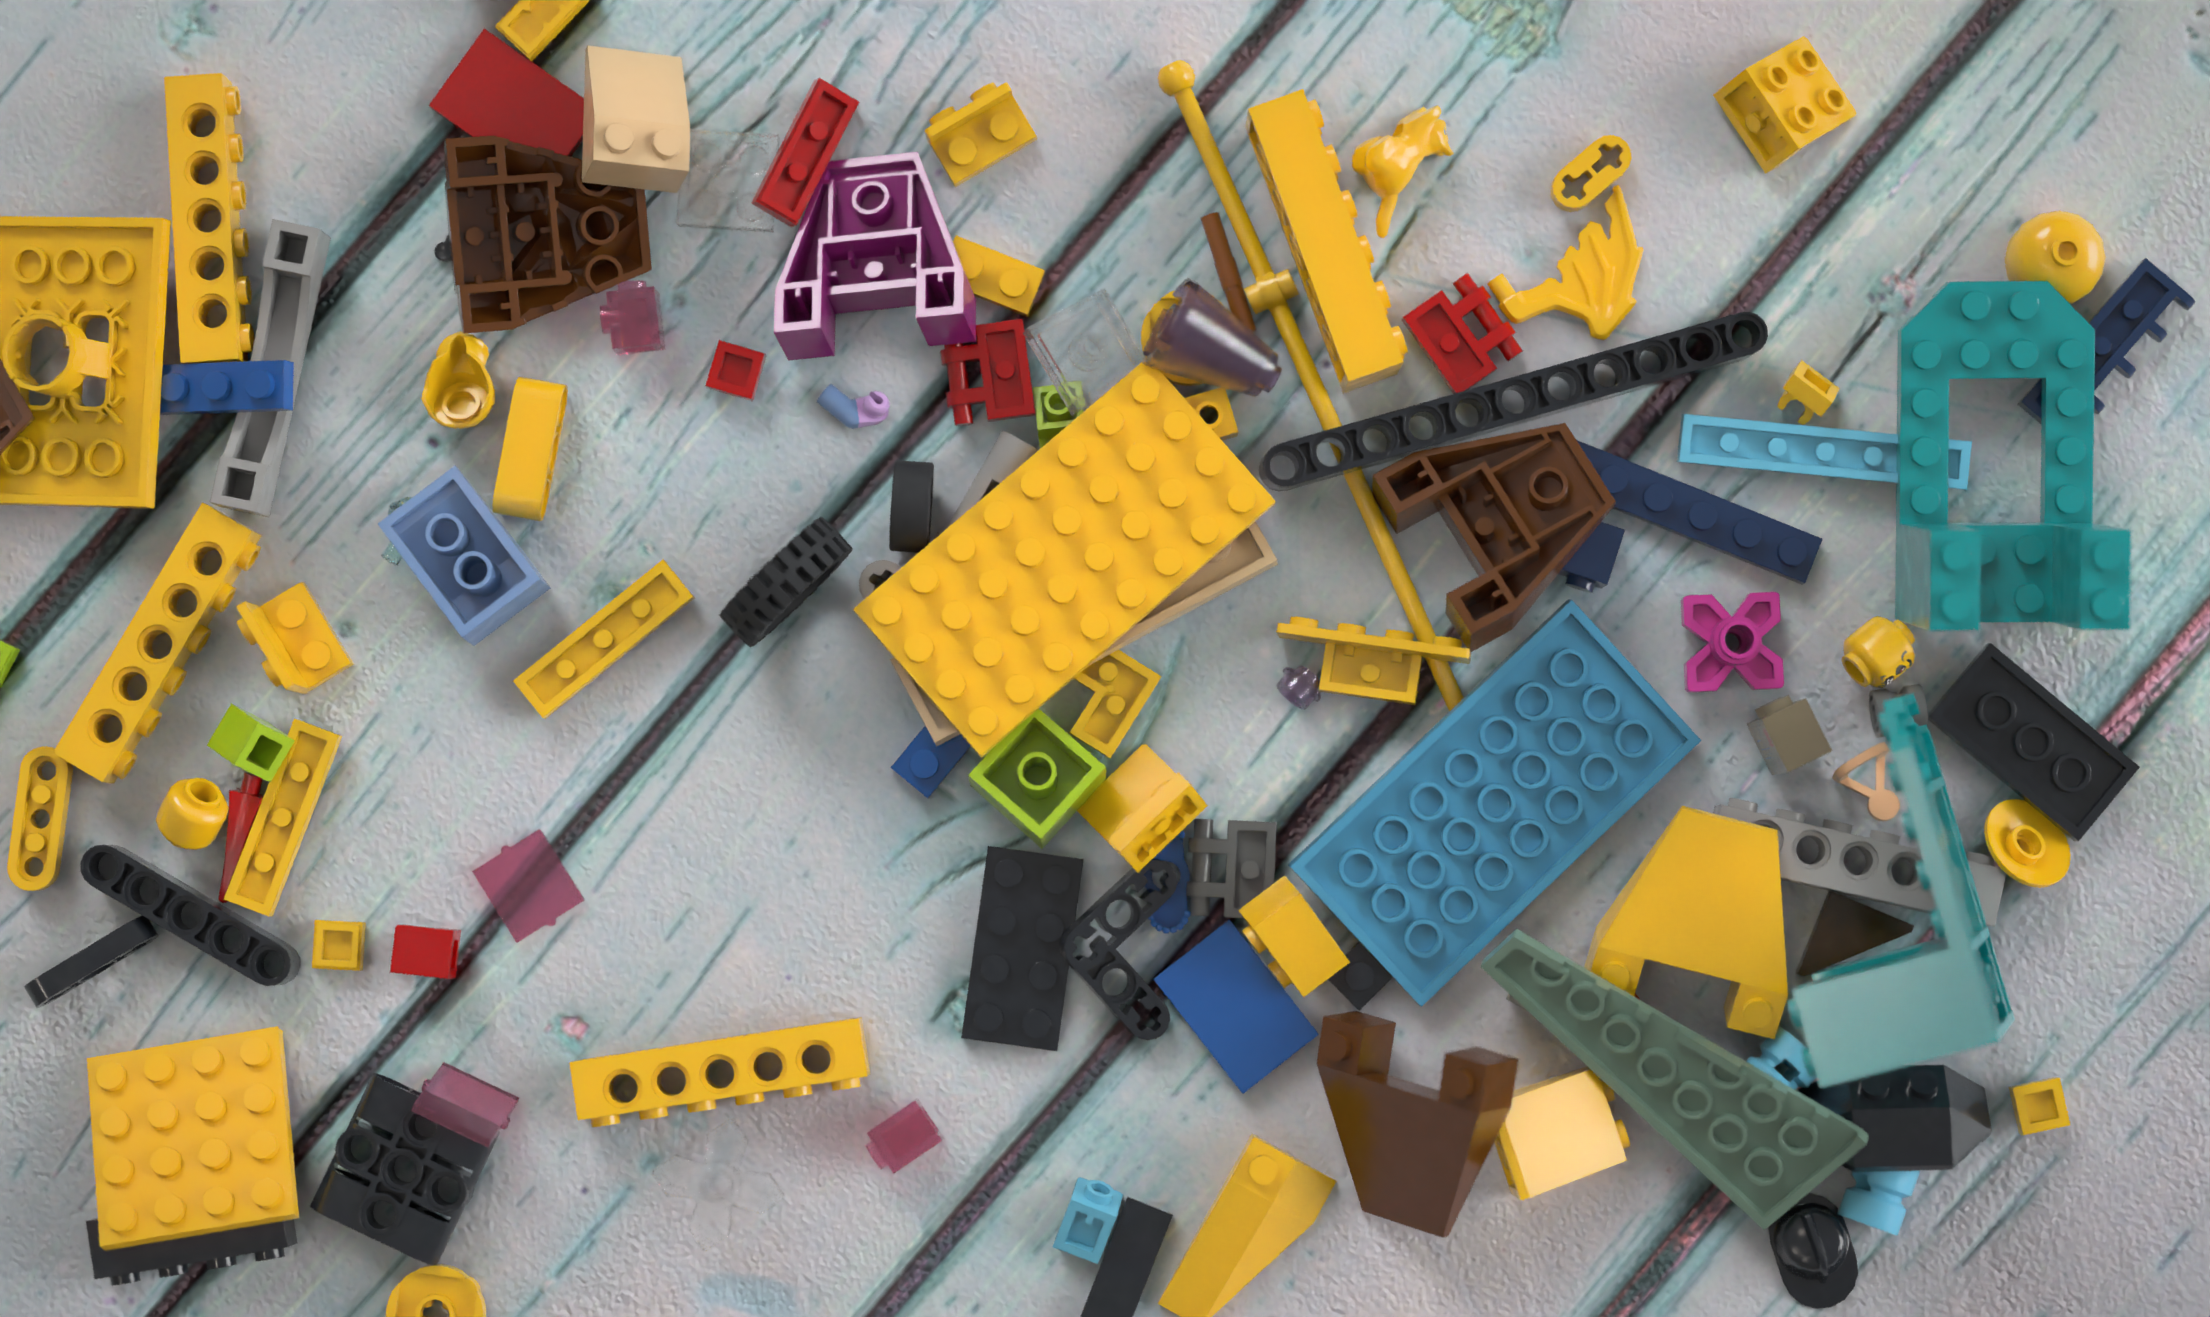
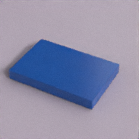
(1236, 1006)

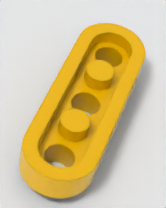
(27, 838)

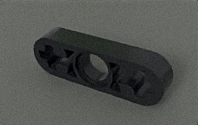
(91, 961)

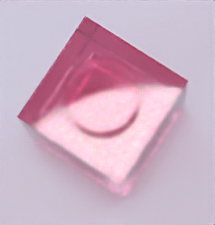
(903, 1137)

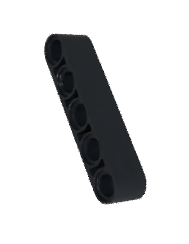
(167, 913)

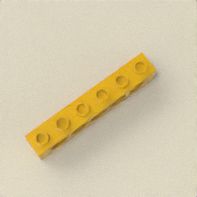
(187, 102)
(133, 655)
(595, 1076)

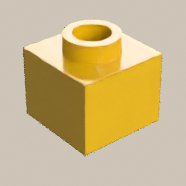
(1217, 399)

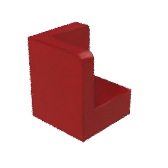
(425, 951)

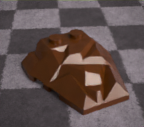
(533, 232)

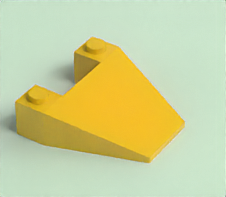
(1708, 906)

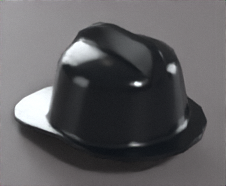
(1814, 1252)

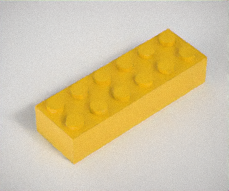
(1324, 241)

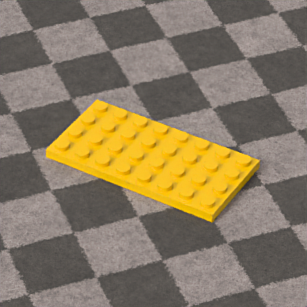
(1064, 557)

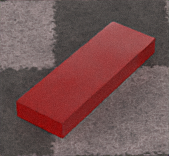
(805, 152)

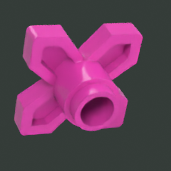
(1749, 623)

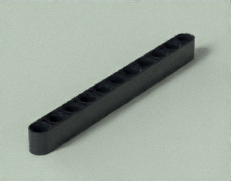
(1532, 387)

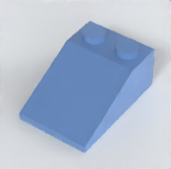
(464, 556)

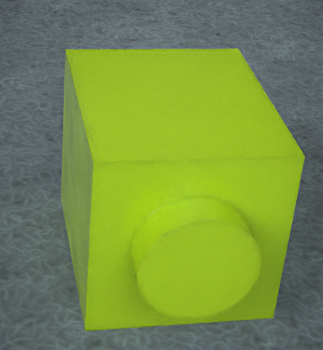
(250, 743)

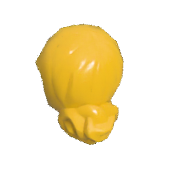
(457, 383)

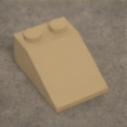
(635, 120)

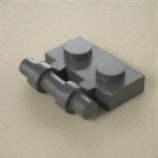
(1249, 864)

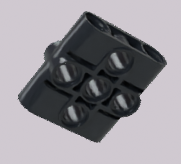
(352, 1198)

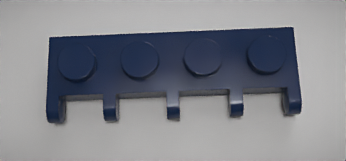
(2121, 324)

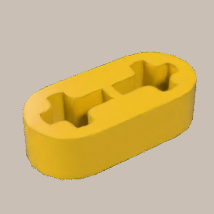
(1583, 165)

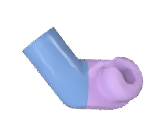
(855, 412)

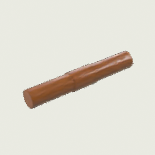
(1227, 269)

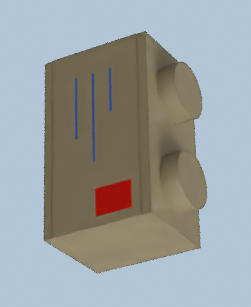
(1788, 735)

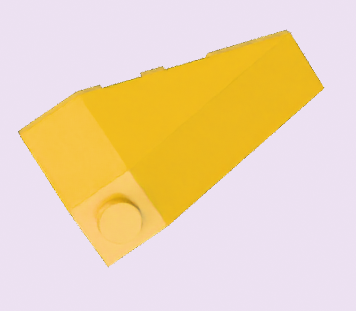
(1251, 1222)

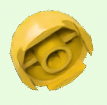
(2057, 250)

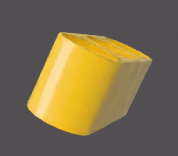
(530, 448)

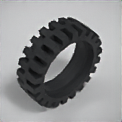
(785, 581)

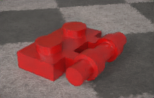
(1449, 341)
(1003, 369)

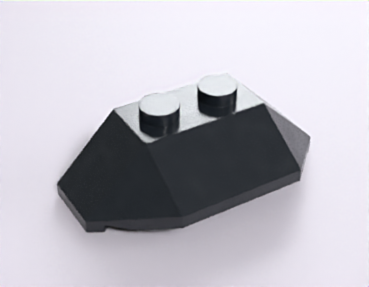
(1911, 1115)

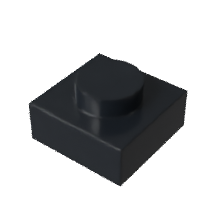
(1361, 977)

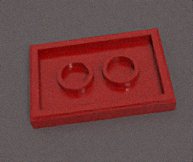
(510, 98)

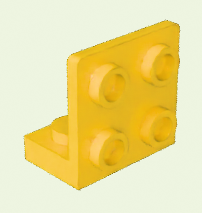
(1784, 103)
(295, 639)
(1142, 807)

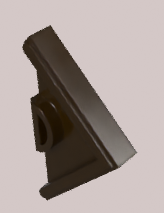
(1846, 930)

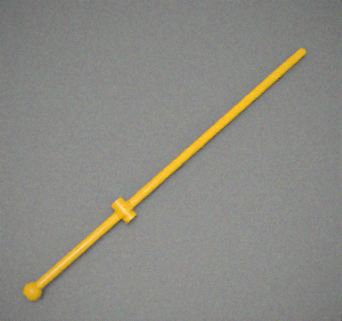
(1272, 293)

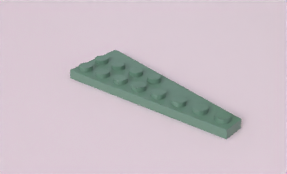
(1720, 1112)

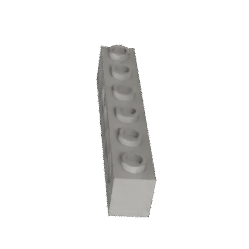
(1880, 852)

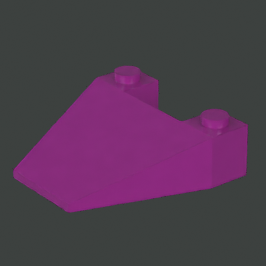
(872, 245)

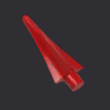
(242, 810)

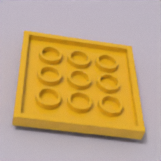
(191, 1138)

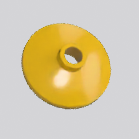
(2026, 844)

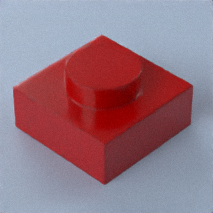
(735, 370)

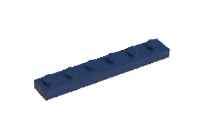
(1705, 517)

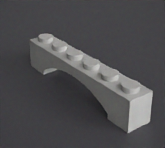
(289, 297)

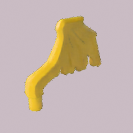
(1594, 279)

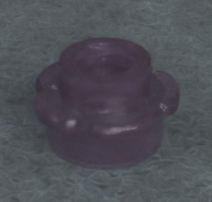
(1299, 686)

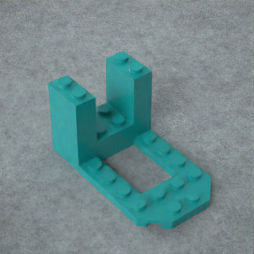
(2003, 572)
(1925, 995)

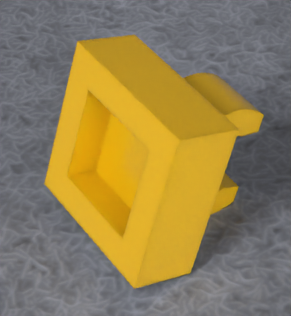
(1810, 389)

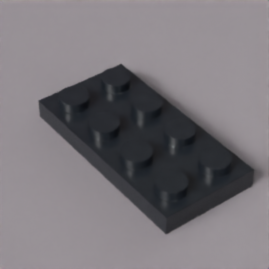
(2032, 742)
(1016, 956)

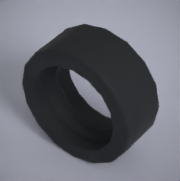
(911, 506)

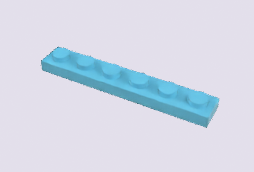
(1803, 449)

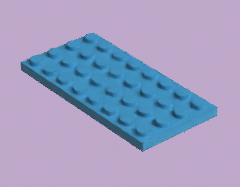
(1494, 802)

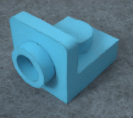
(1088, 1219)

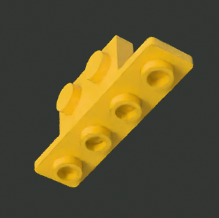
(1372, 664)

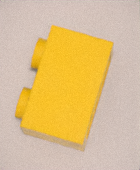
(1293, 936)

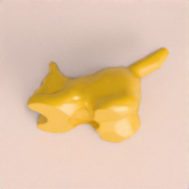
(1391, 160)

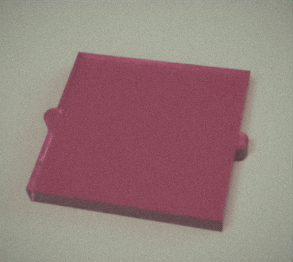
(528, 885)
(465, 1104)

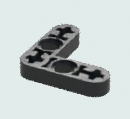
(1106, 956)

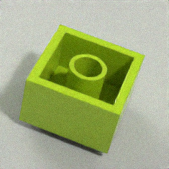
(1038, 777)

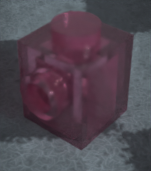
(633, 318)

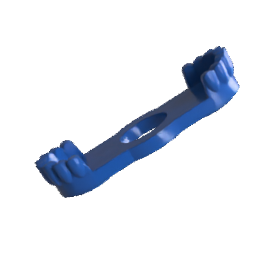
(1174, 912)

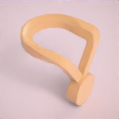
(1882, 803)

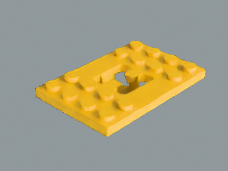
(61, 278)

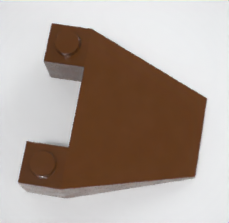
(1515, 510)
(1405, 1142)

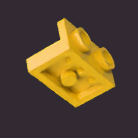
(979, 132)

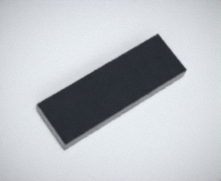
(1127, 1260)

